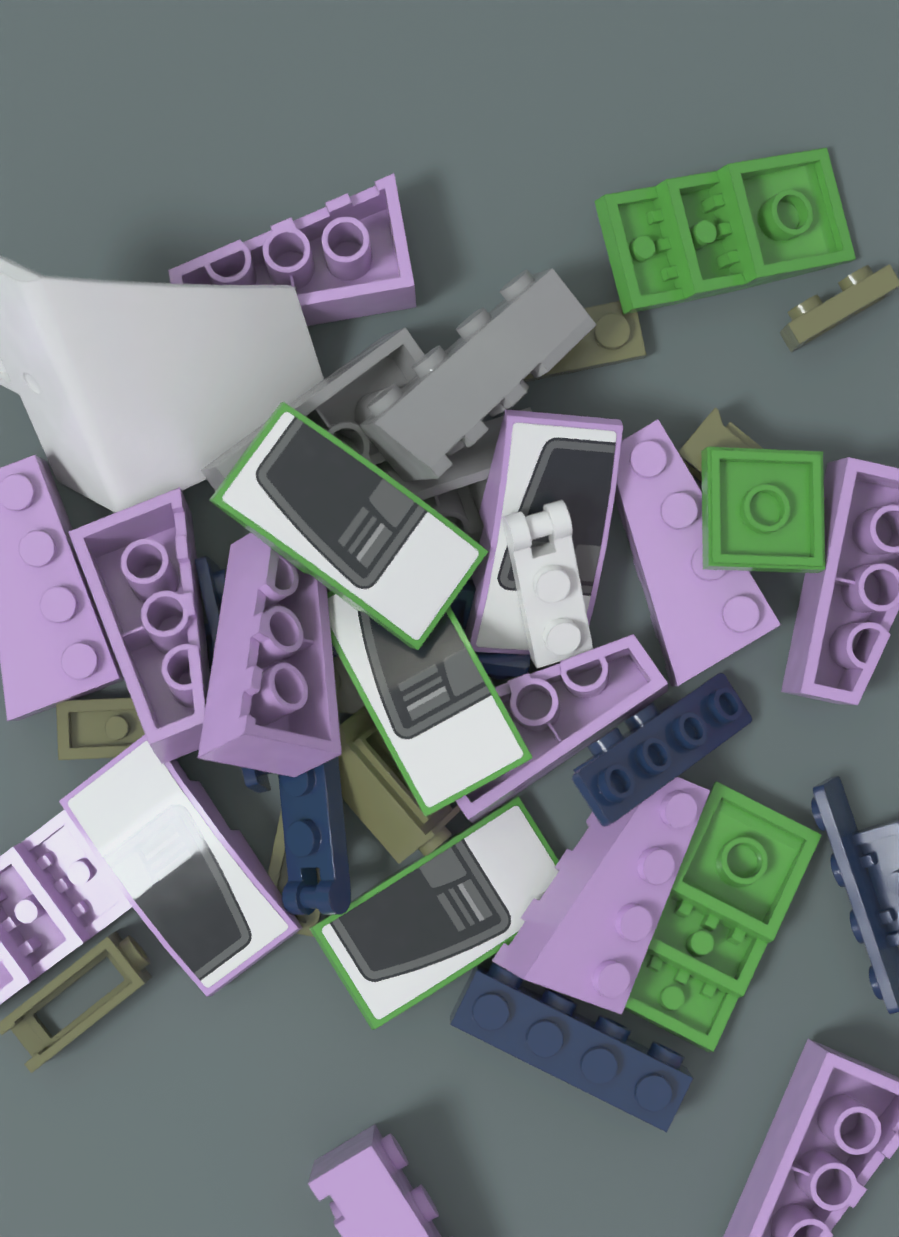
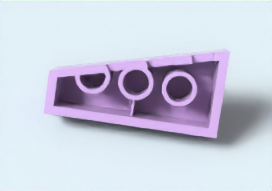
(339, 258)
(693, 610)
(48, 618)
(607, 900)

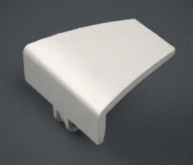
(147, 378)

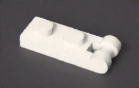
(548, 584)

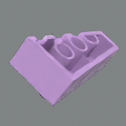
(853, 602)
(153, 614)
(271, 668)
(567, 710)
(820, 1148)
(372, 1190)

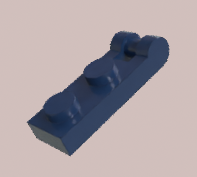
(315, 840)

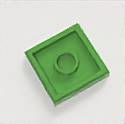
(763, 510)

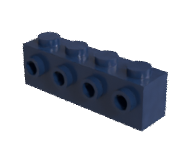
(572, 1047)

